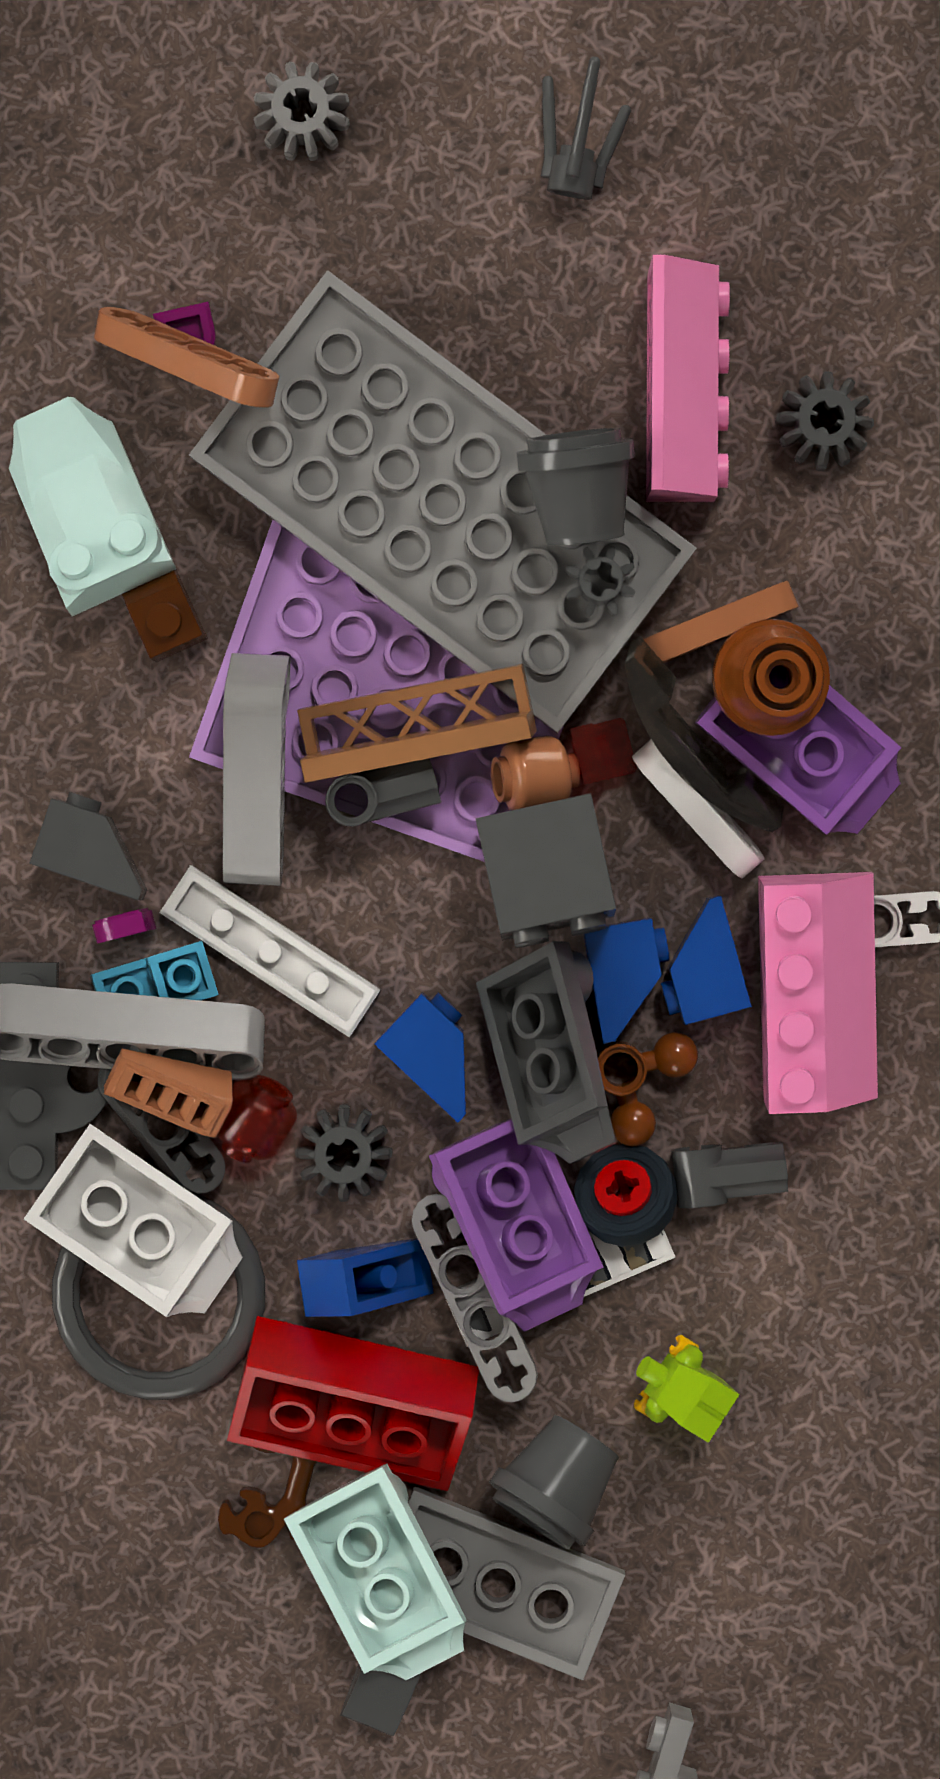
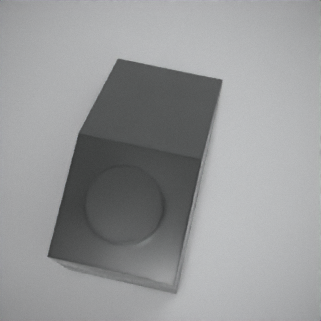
(86, 847)

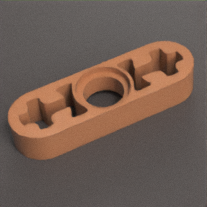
(722, 622)

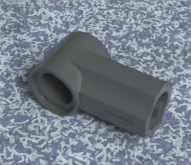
(388, 791)
(719, 1173)

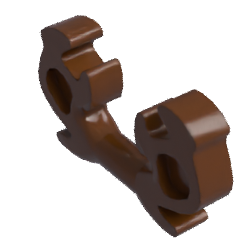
(260, 1521)

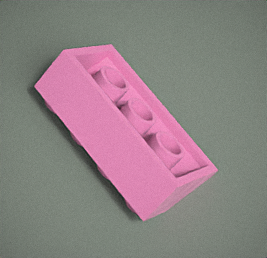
(683, 380)
(817, 991)

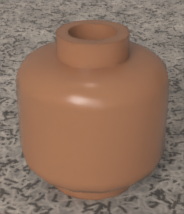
(534, 772)

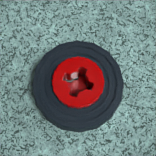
(633, 1214)

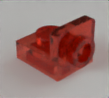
(602, 751)

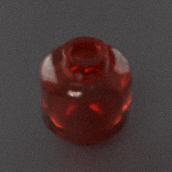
(257, 1120)

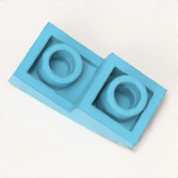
(171, 974)

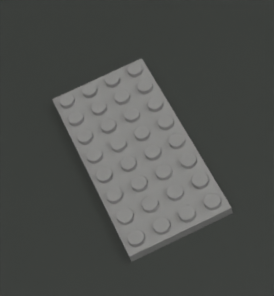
(419, 498)

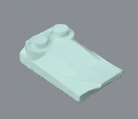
(85, 505)
(380, 1575)

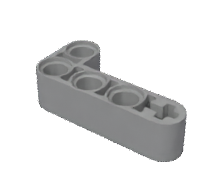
(254, 768)

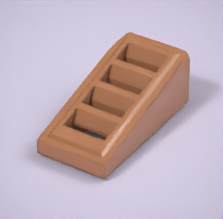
(190, 1095)

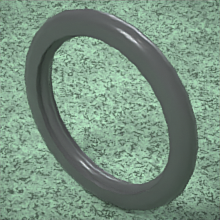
(161, 1384)

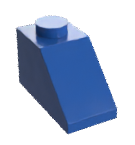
(706, 969)
(624, 970)
(430, 1050)
(364, 1278)

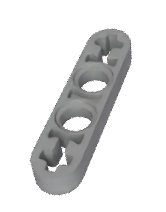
(466, 1301)

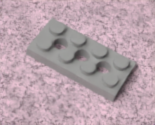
(536, 1566)

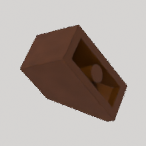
(164, 616)

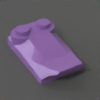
(828, 770)
(518, 1223)

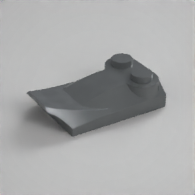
(548, 1051)

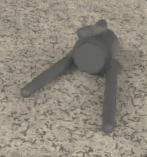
(573, 170)

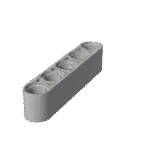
(94, 1026)

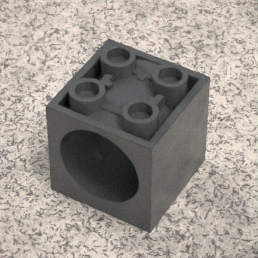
(547, 870)

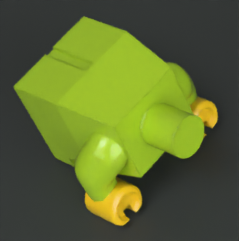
(684, 1390)

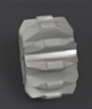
(280, 119)

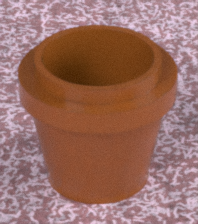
(744, 685)

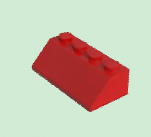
(353, 1403)

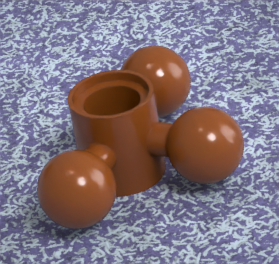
(672, 1055)

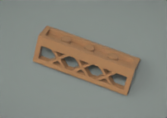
(417, 745)

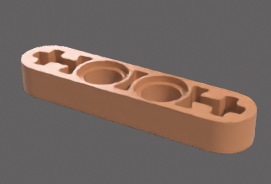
(186, 357)

